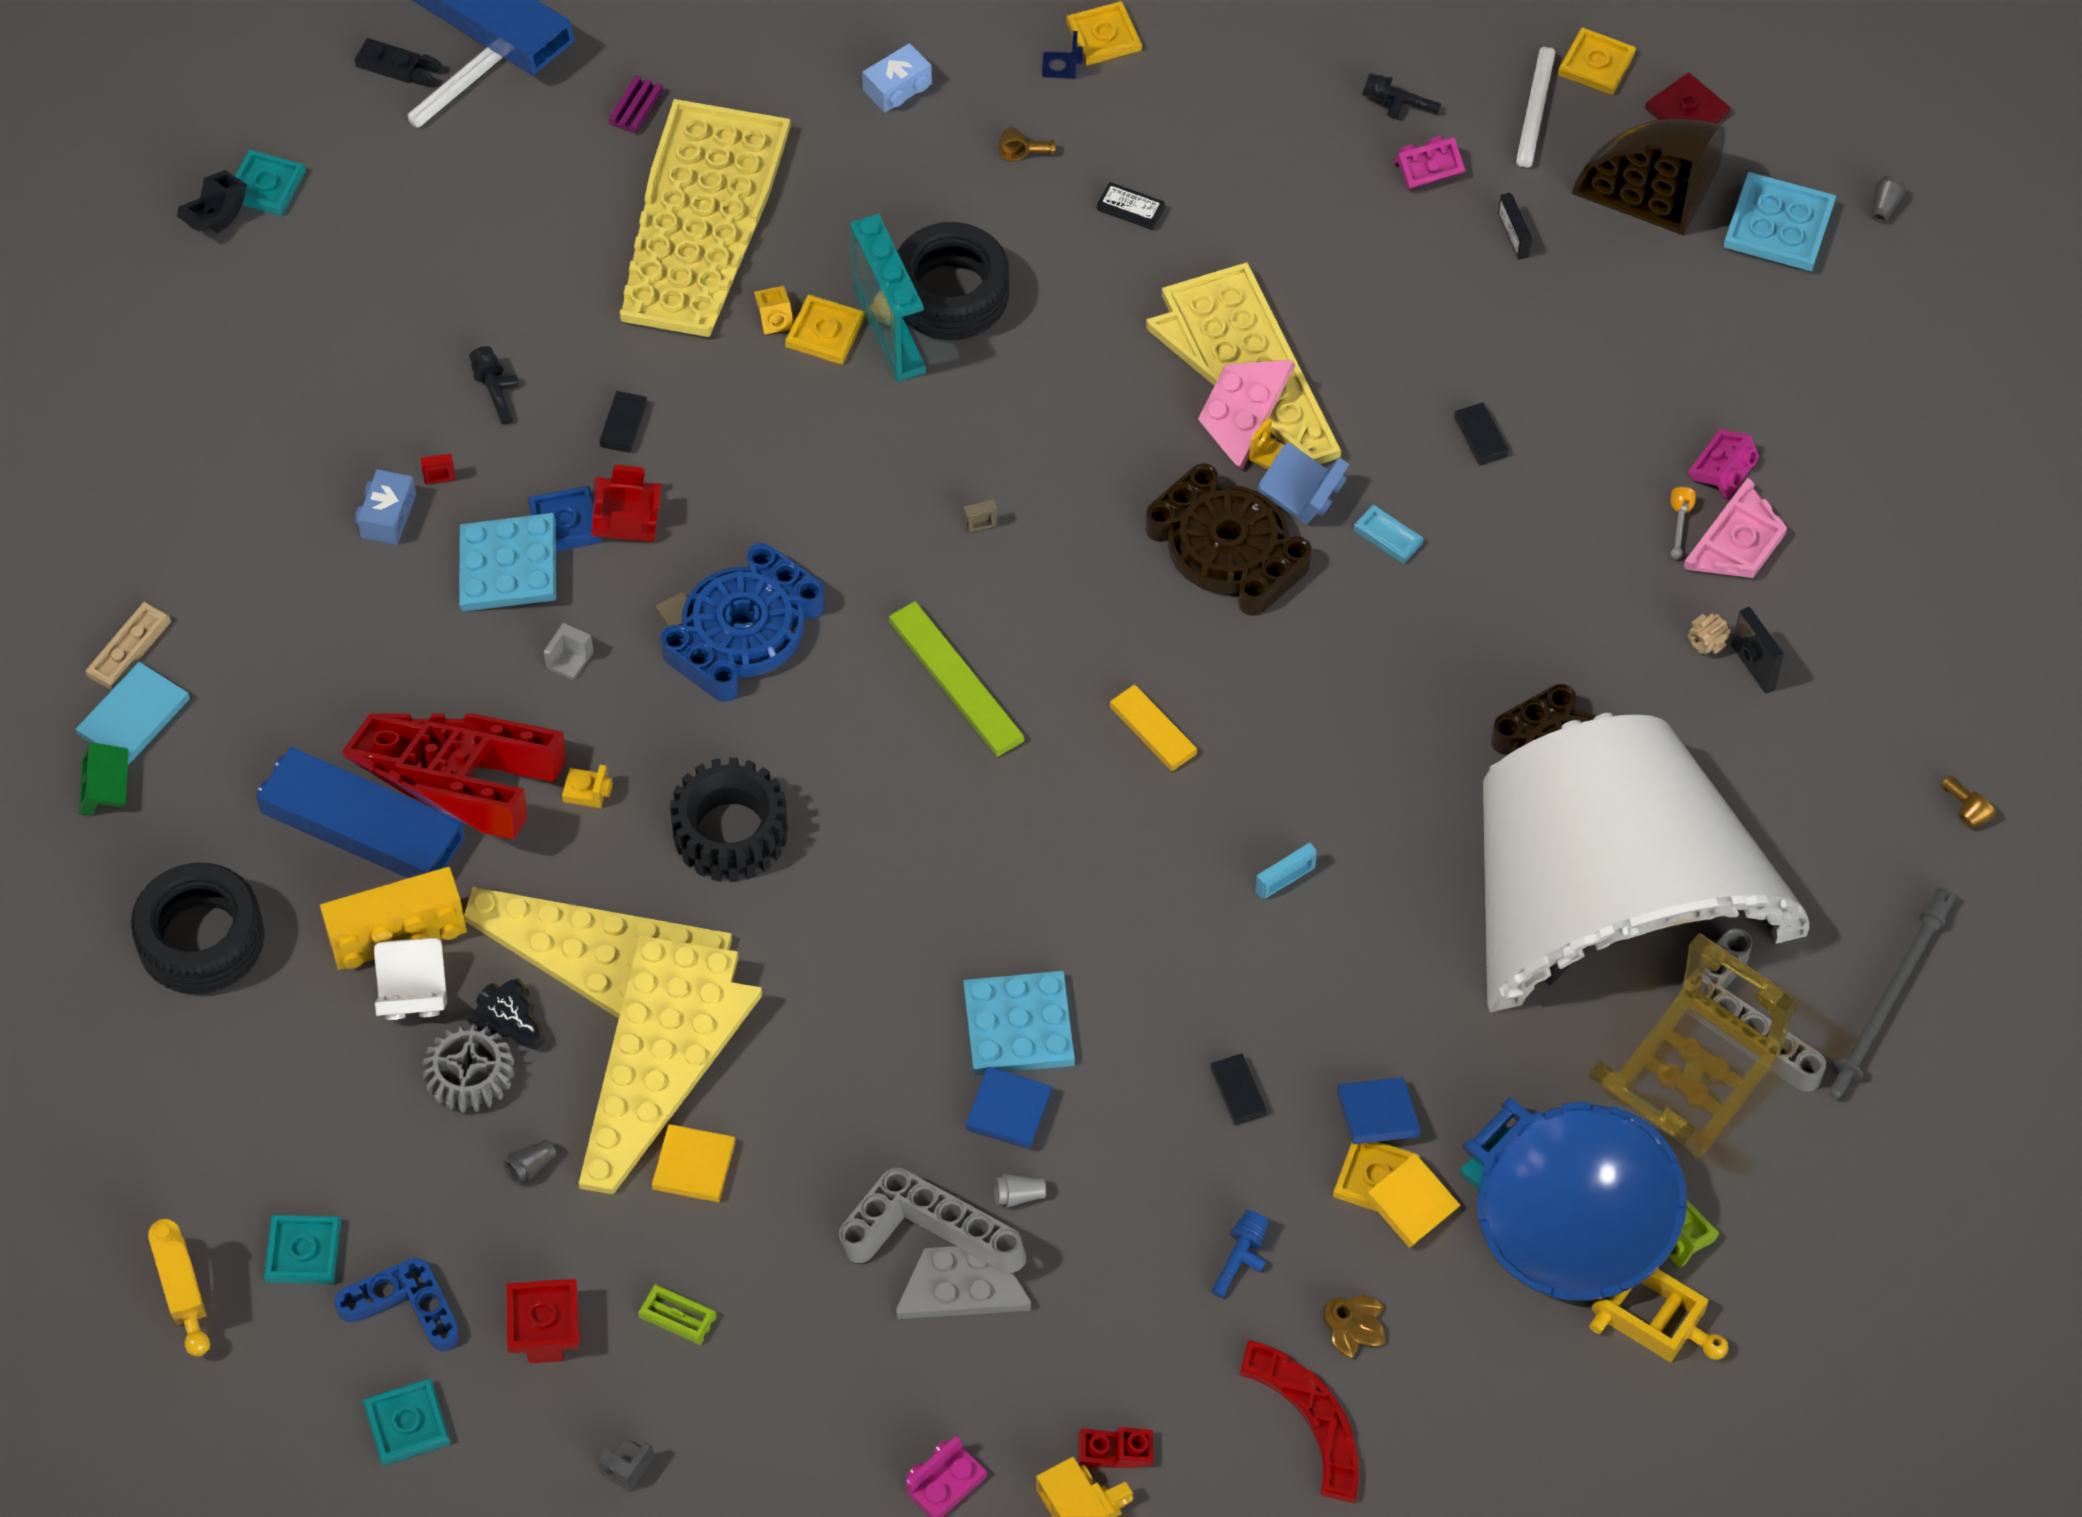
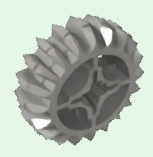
(483, 1078)

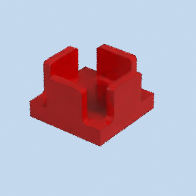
(625, 505)
(543, 1319)

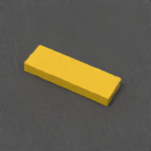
(1153, 728)

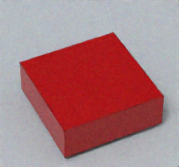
(438, 468)

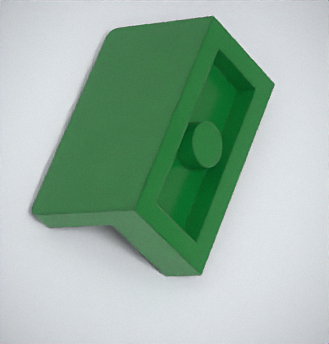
(103, 777)

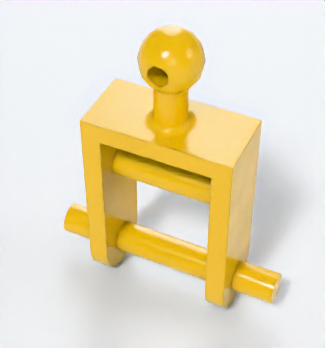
(179, 1283)
(1650, 1336)

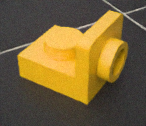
(774, 309)
(587, 787)

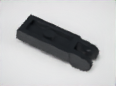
(397, 63)

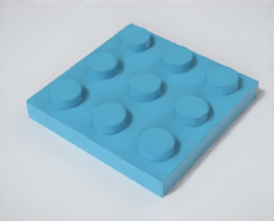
(1779, 221)
(507, 562)
(1019, 1022)

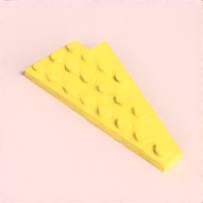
(1227, 322)
(575, 943)
(668, 1033)

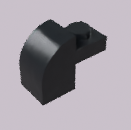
(218, 203)

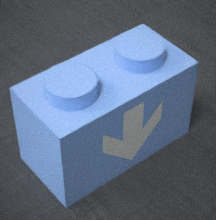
(897, 78)

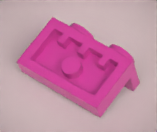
(1429, 163)
(1725, 461)
(944, 1478)

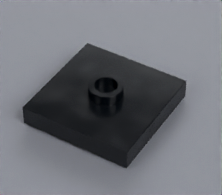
(1757, 649)

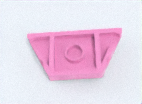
(1242, 402)
(1739, 537)

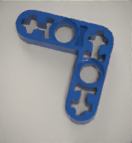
(403, 1288)

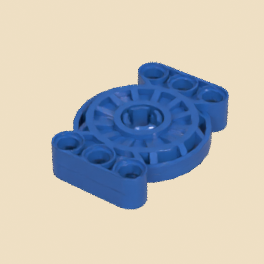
(736, 595)

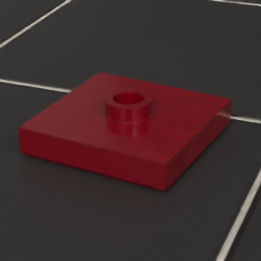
(1688, 100)

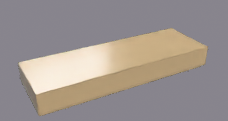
(128, 646)

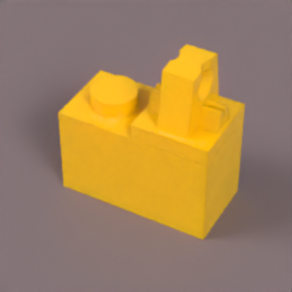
(1070, 1492)

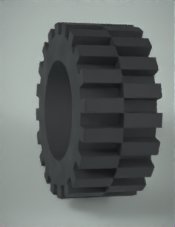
(729, 786)

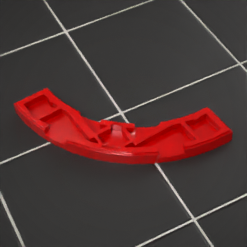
(1318, 1408)

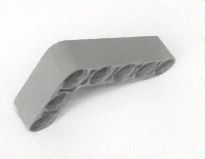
(1798, 1055)
(934, 1217)

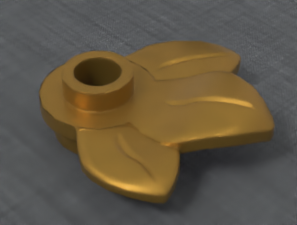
(1359, 1325)

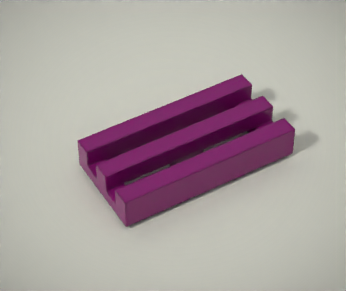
(635, 85)

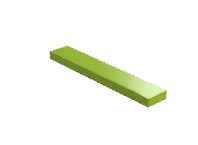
(956, 679)

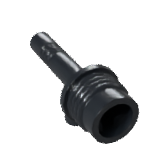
(1380, 88)
(487, 369)

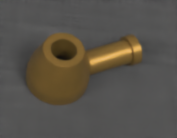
(1015, 147)
(1975, 808)

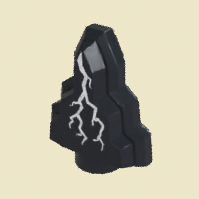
(509, 1013)

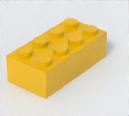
(397, 911)

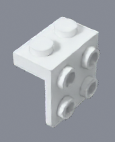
(410, 978)

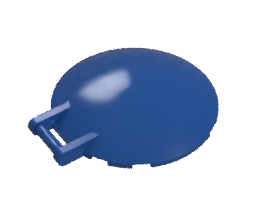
(1578, 1198)

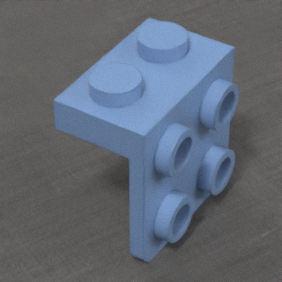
(1301, 483)

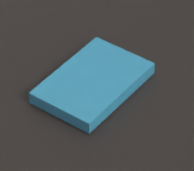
(134, 711)

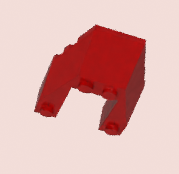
(439, 755)

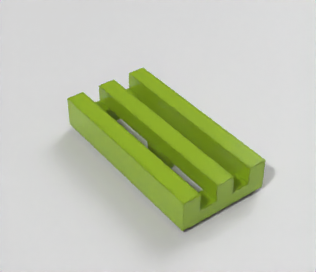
(695, 1336)

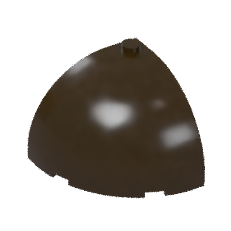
(1655, 171)

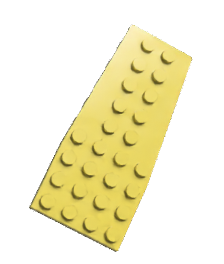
(700, 213)

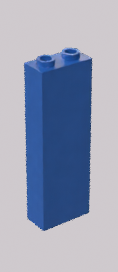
(515, 29)
(359, 815)

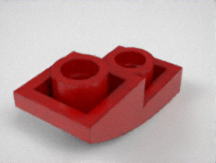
(1117, 1449)

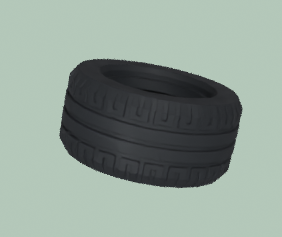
(961, 246)
(189, 887)

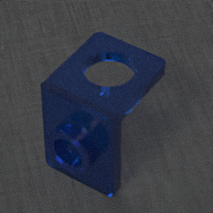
(1070, 59)

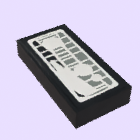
(1131, 205)
(1514, 225)

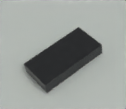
(623, 421)
(1481, 433)
(1238, 1089)

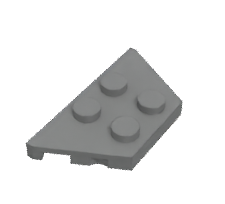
(958, 1283)

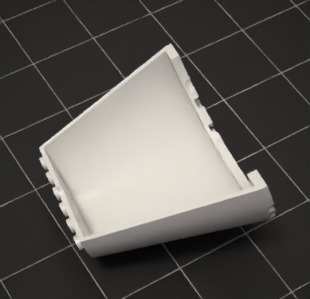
(1610, 840)

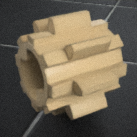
(1709, 633)

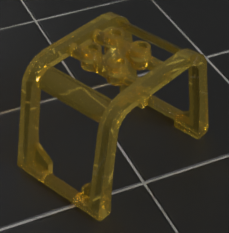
(1701, 955)

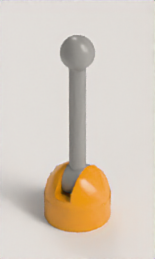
(1681, 501)

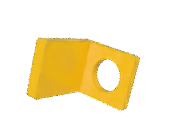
(1267, 448)

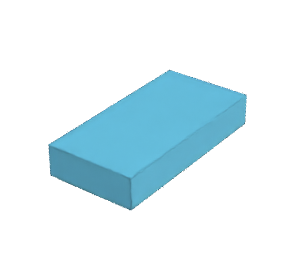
(1388, 534)
(1286, 871)

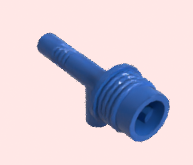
(1248, 1233)

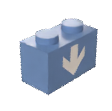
(385, 507)

